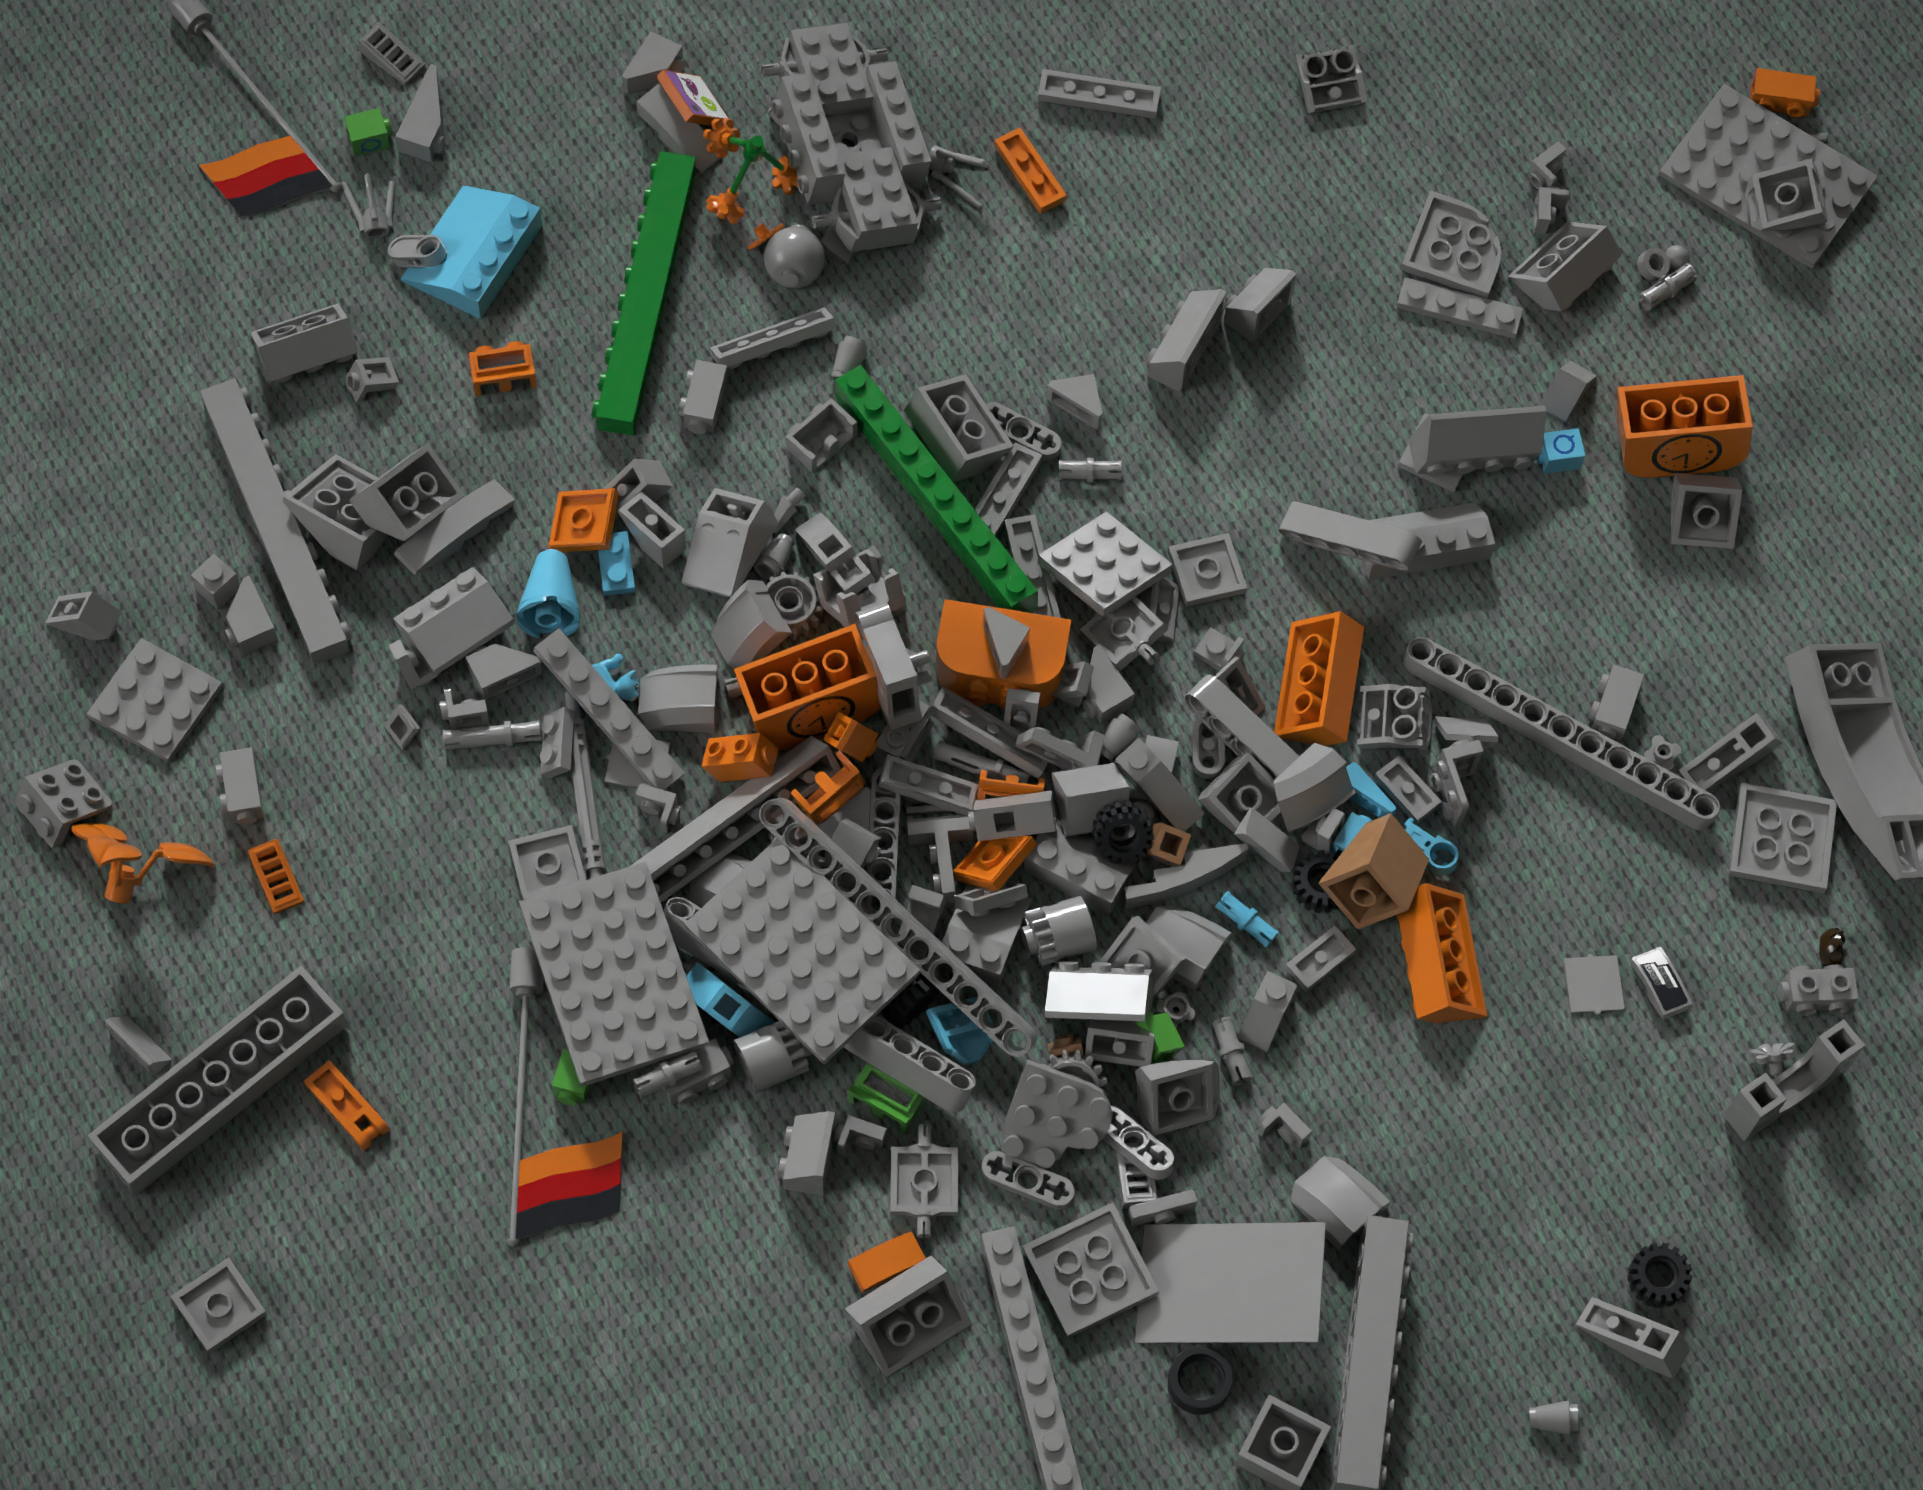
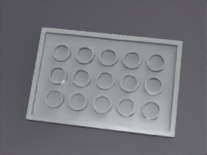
(1743, 139)
(802, 950)
(613, 974)

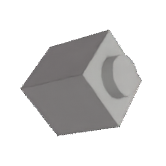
(215, 581)

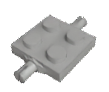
(1126, 633)
(924, 1181)

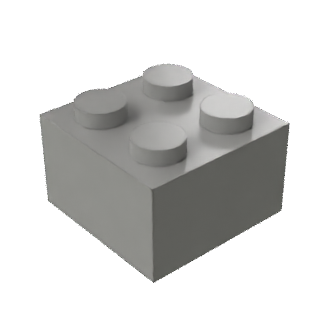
(1282, 1444)

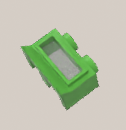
(886, 1096)

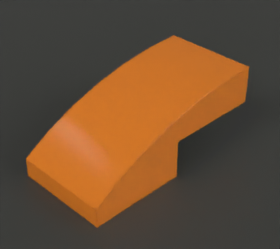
(885, 1261)

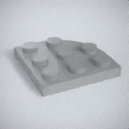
(1454, 246)

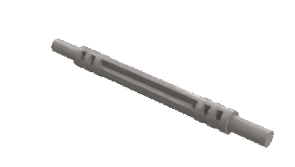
(585, 794)

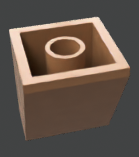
(1376, 873)

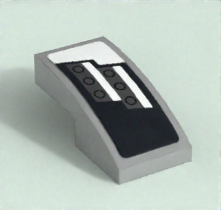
(1662, 983)

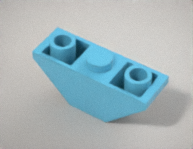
(725, 1003)

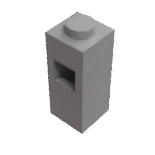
(1013, 816)

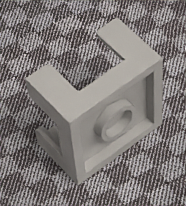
(844, 606)

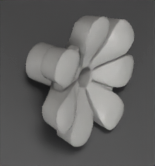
(1774, 1056)

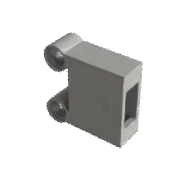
(893, 666)

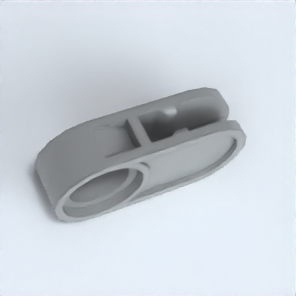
(410, 251)

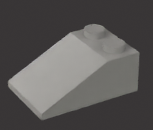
(985, 940)

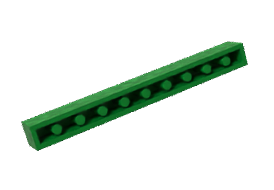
(645, 294)
(935, 492)

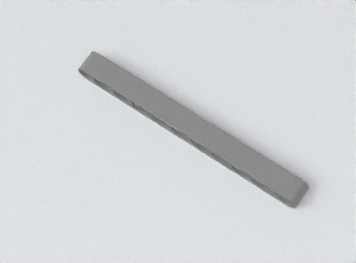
(1576, 733)
(913, 930)
(876, 1043)

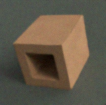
(1168, 845)

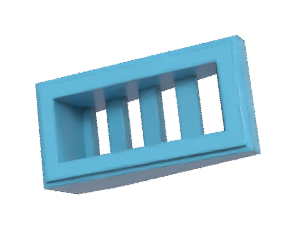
(1368, 793)

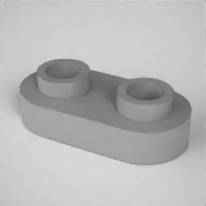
(1206, 749)

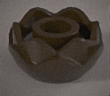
(1832, 947)

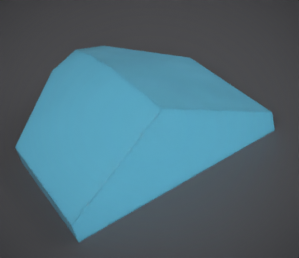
(958, 1033)

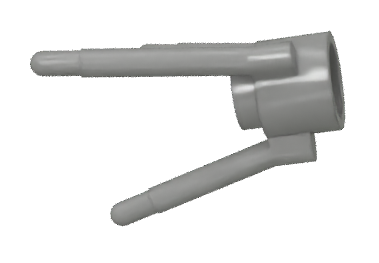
(945, 161)
(374, 221)

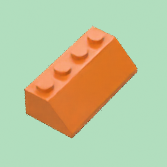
(1319, 679)
(1441, 957)

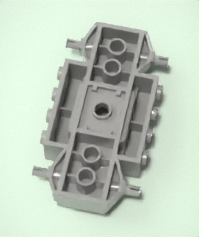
(836, 95)

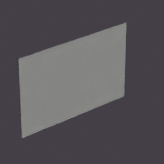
(1233, 1283)

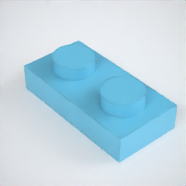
(617, 566)

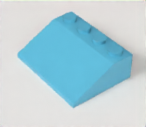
(484, 243)

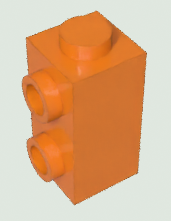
(1784, 92)
(739, 757)

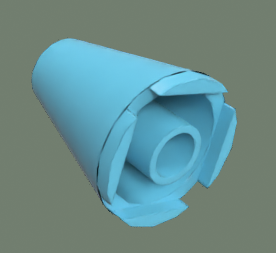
(549, 597)

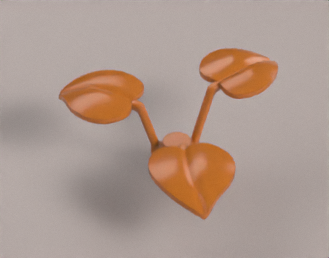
(107, 847)

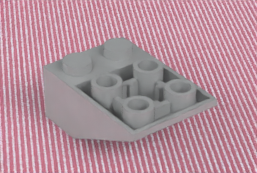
(727, 542)

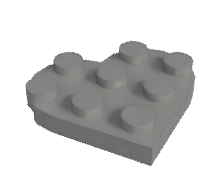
(1053, 1114)

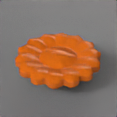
(764, 234)

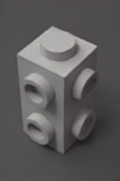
(1819, 989)

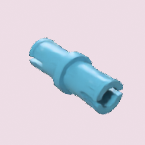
(1247, 919)

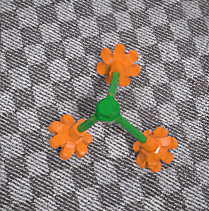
(726, 138)

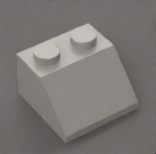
(1260, 302)
(1705, 510)
(808, 1152)

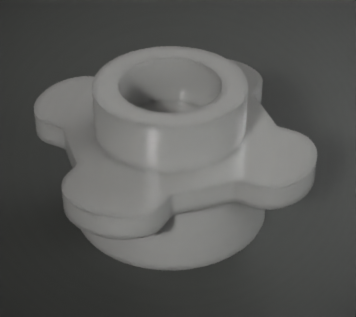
(1670, 750)
(1179, 1001)

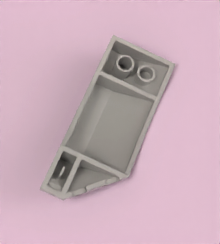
(1863, 748)

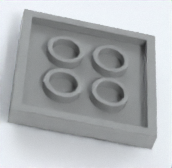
(1104, 564)
(155, 700)
(1782, 837)
(1090, 1270)

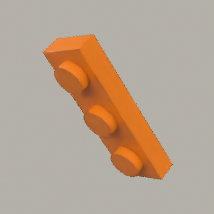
(1030, 170)

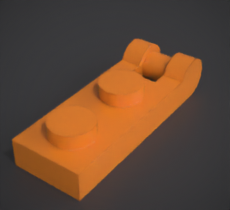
(345, 1104)

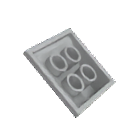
(326, 512)

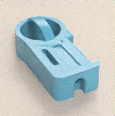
(1430, 844)

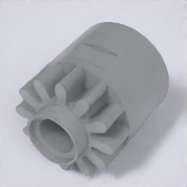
(1059, 931)
(771, 1056)

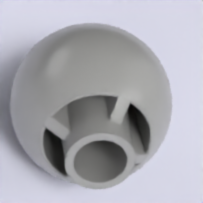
(794, 257)

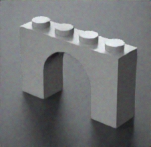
(1770, 1098)

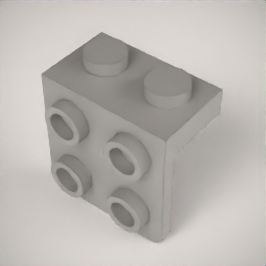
(1454, 763)
(59, 798)

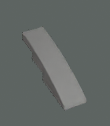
(453, 526)
(1195, 870)

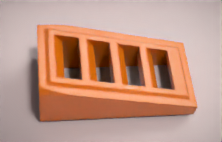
(264, 852)

